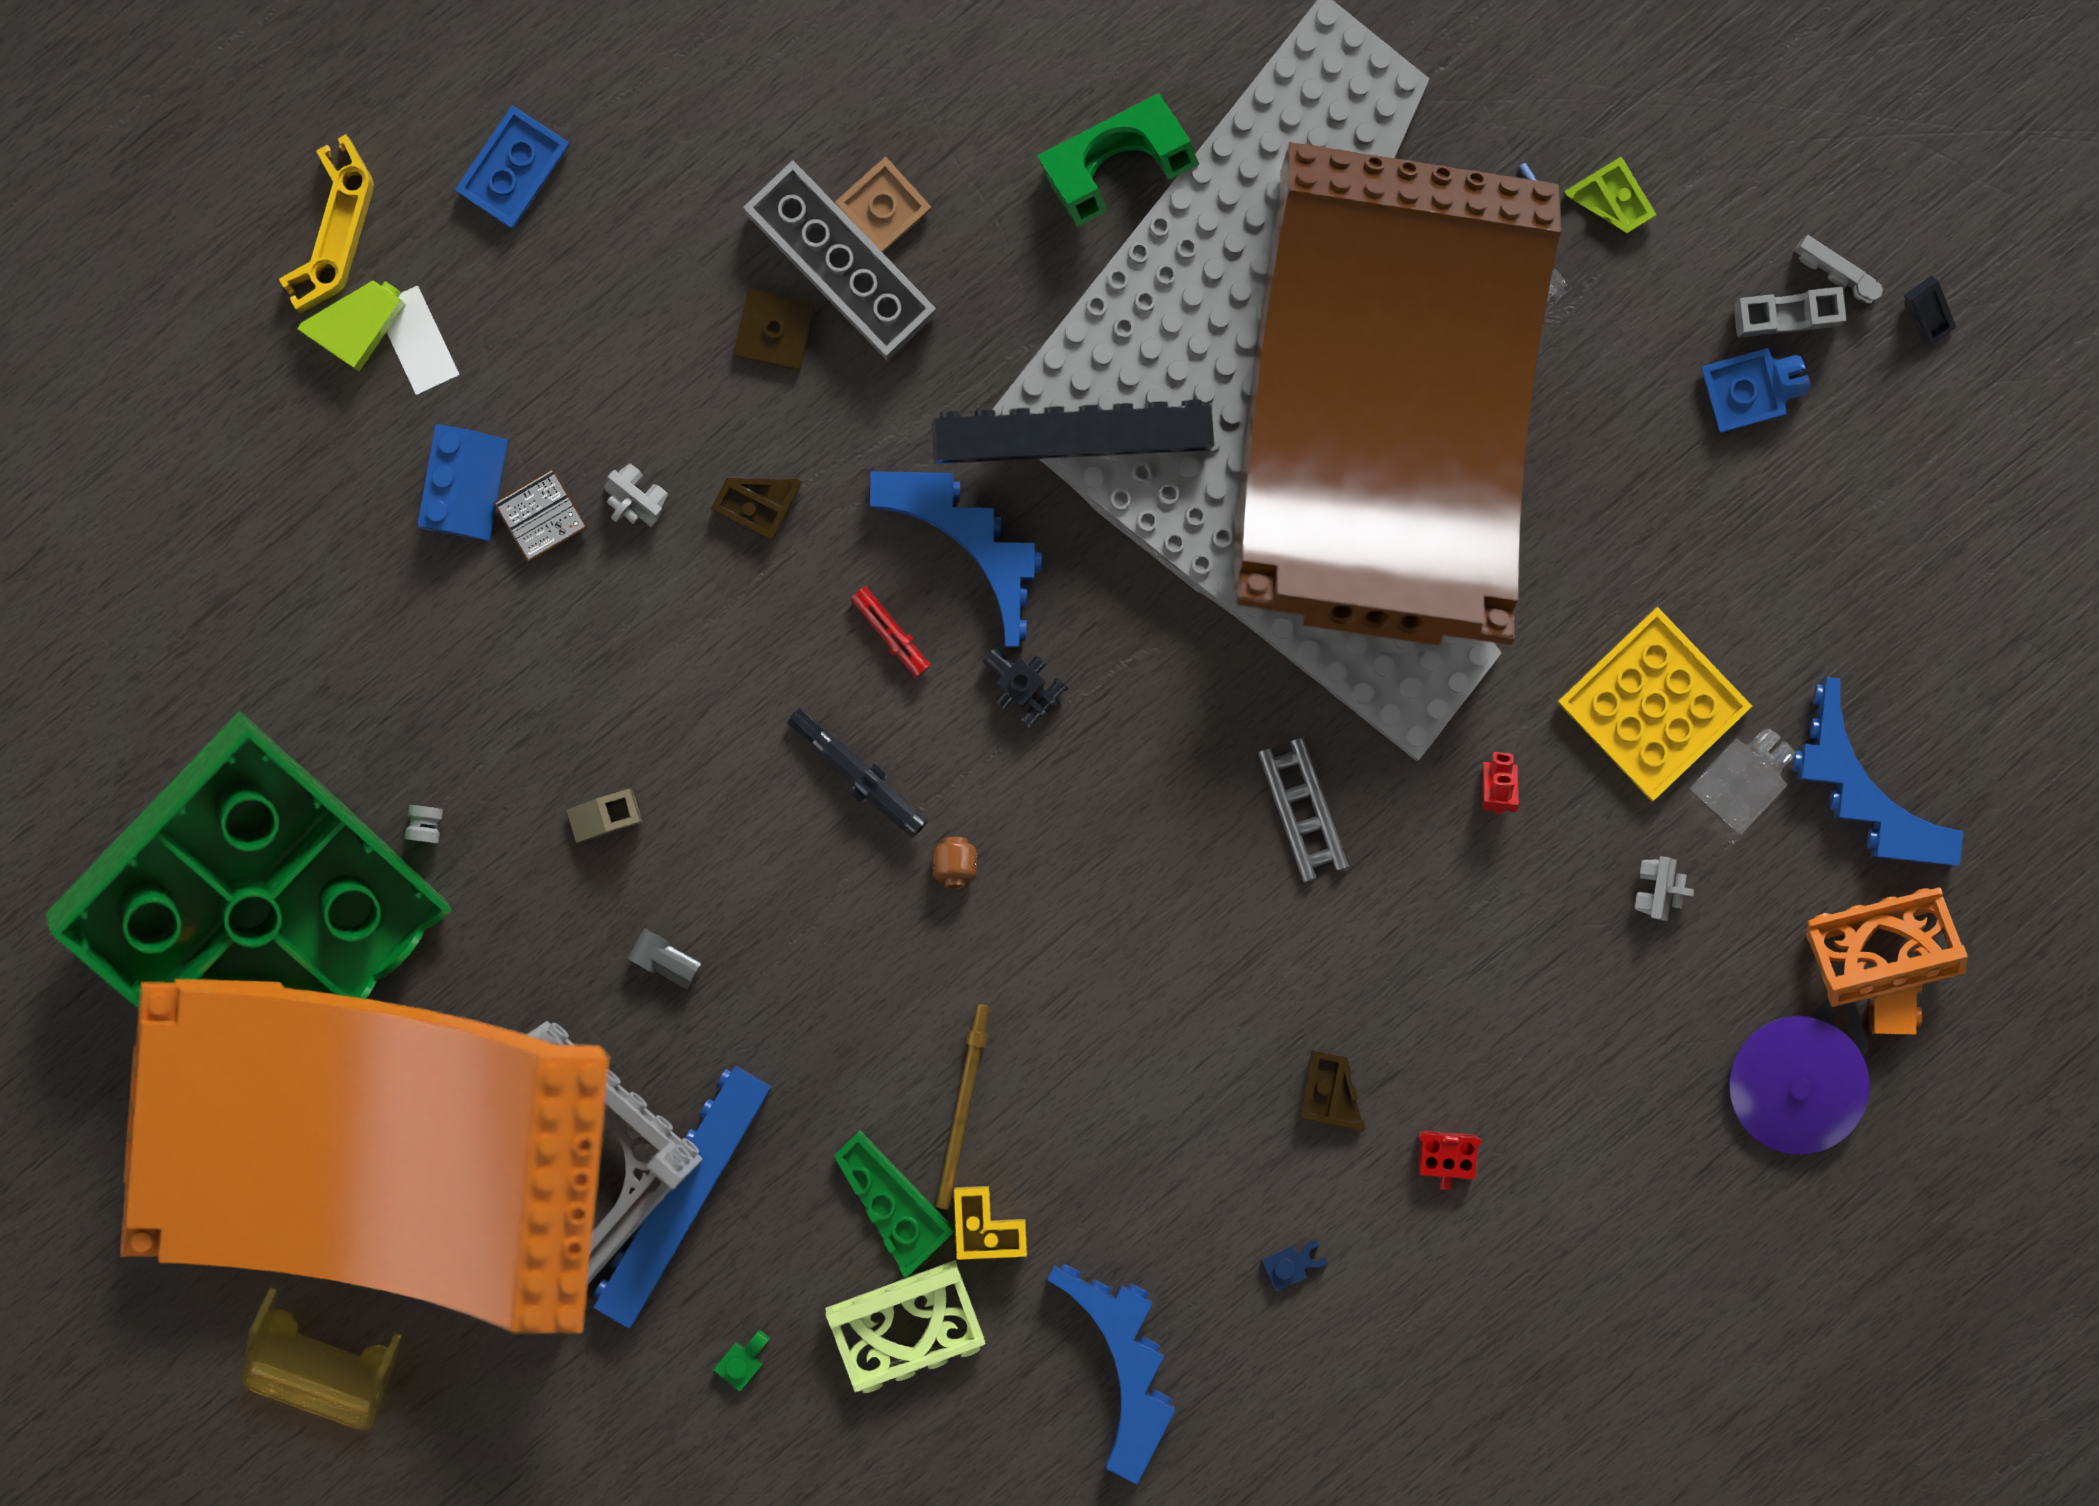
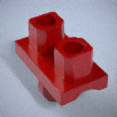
(1500, 784)

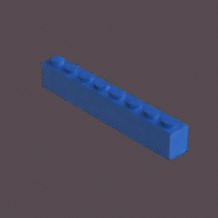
(666, 1226)

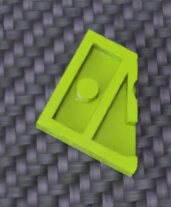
(1614, 196)

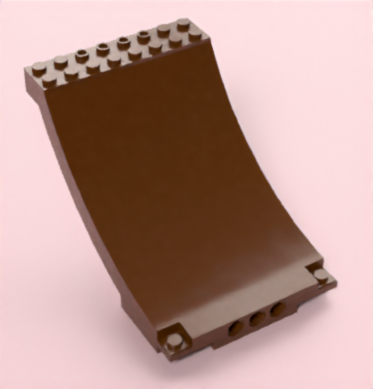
(1394, 396)

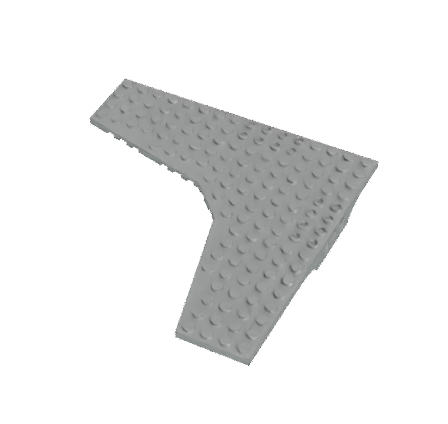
(1182, 323)

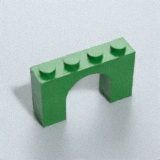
(1142, 127)

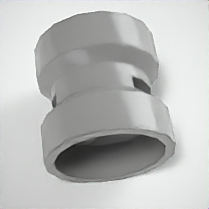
(423, 815)

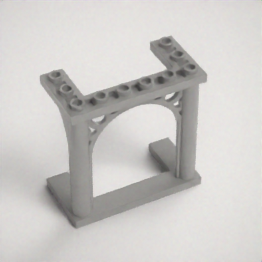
(668, 1168)

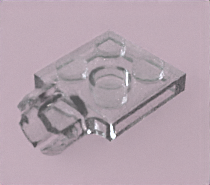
(1744, 779)

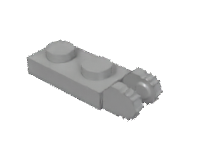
(1840, 270)

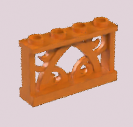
(1897, 917)

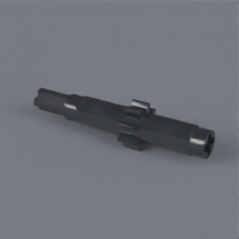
(867, 781)

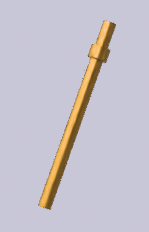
(976, 1040)

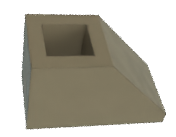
(604, 815)

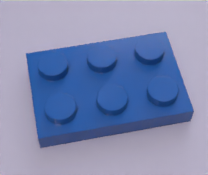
(512, 167)

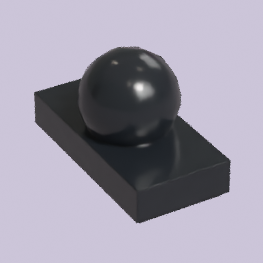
(1929, 310)

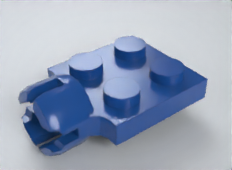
(1752, 388)

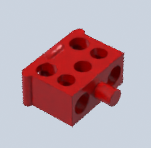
(1448, 1145)

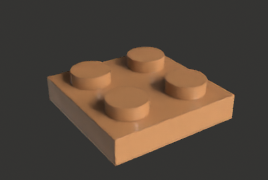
(883, 204)

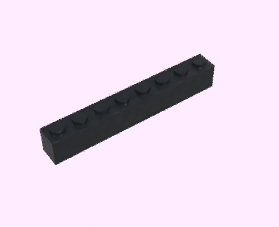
(1072, 434)

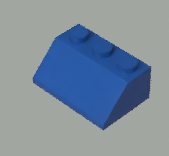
(462, 482)

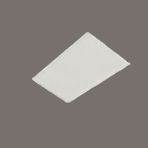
(420, 344)

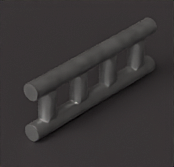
(1296, 829)

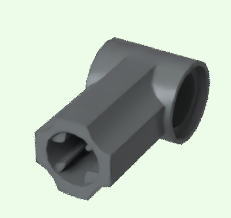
(658, 955)

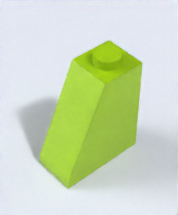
(356, 322)

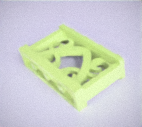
(859, 1311)

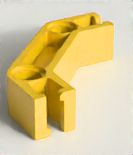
(338, 230)

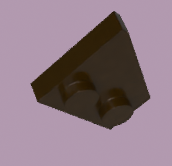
(757, 502)
(1329, 1092)

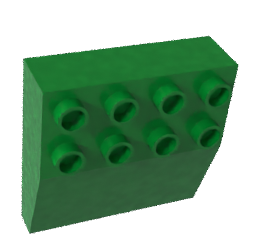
(246, 879)

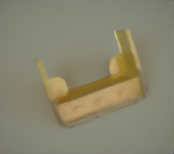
(313, 1373)

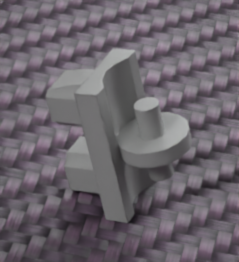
(631, 501)
(1663, 873)

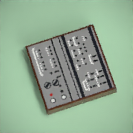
(540, 515)

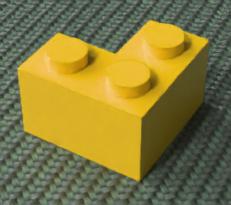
(978, 1234)

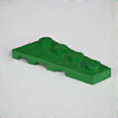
(900, 1212)

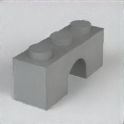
(1790, 313)

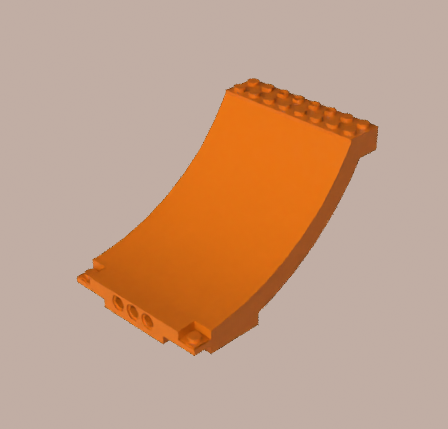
(364, 1148)

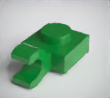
(740, 1362)

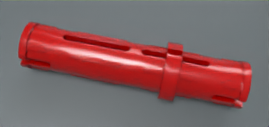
(917, 663)

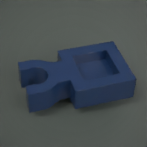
(1288, 1266)

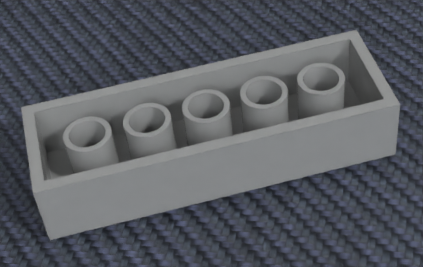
(840, 260)

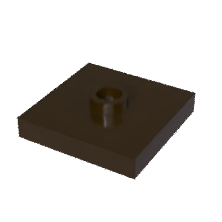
(774, 329)

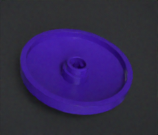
(1799, 1084)

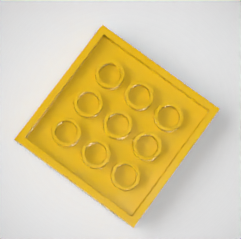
(1654, 704)

